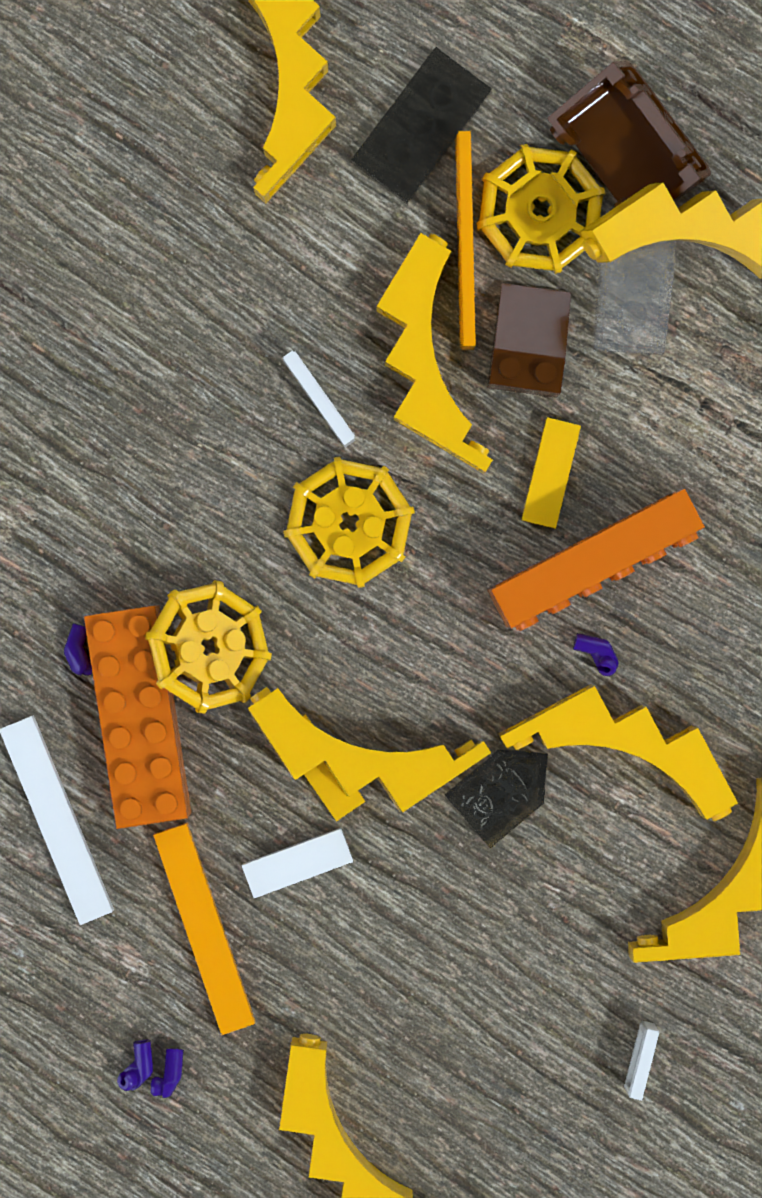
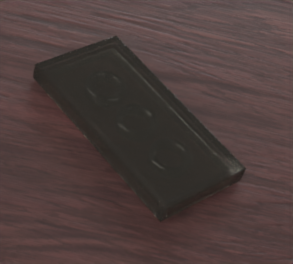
(421, 125)

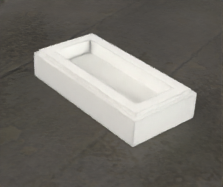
(641, 1060)

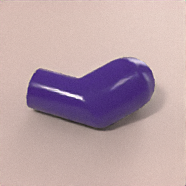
(75, 652)
(601, 652)
(139, 1069)
(172, 1074)

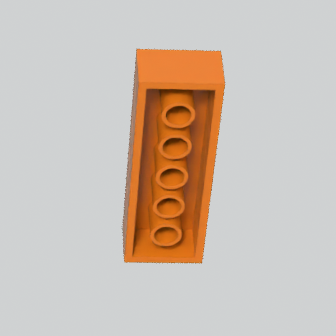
(596, 558)
(136, 720)

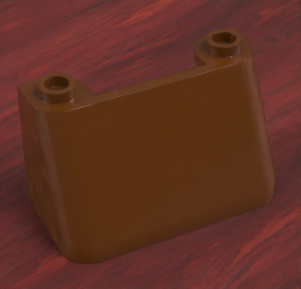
(628, 135)

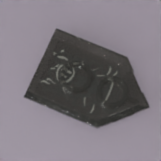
(501, 792)

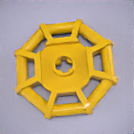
(520, 207)
(344, 542)
(228, 644)

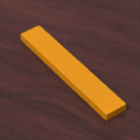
(465, 240)
(204, 928)

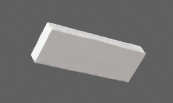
(319, 398)
(297, 862)

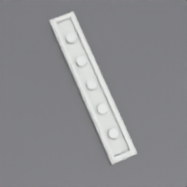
(56, 820)

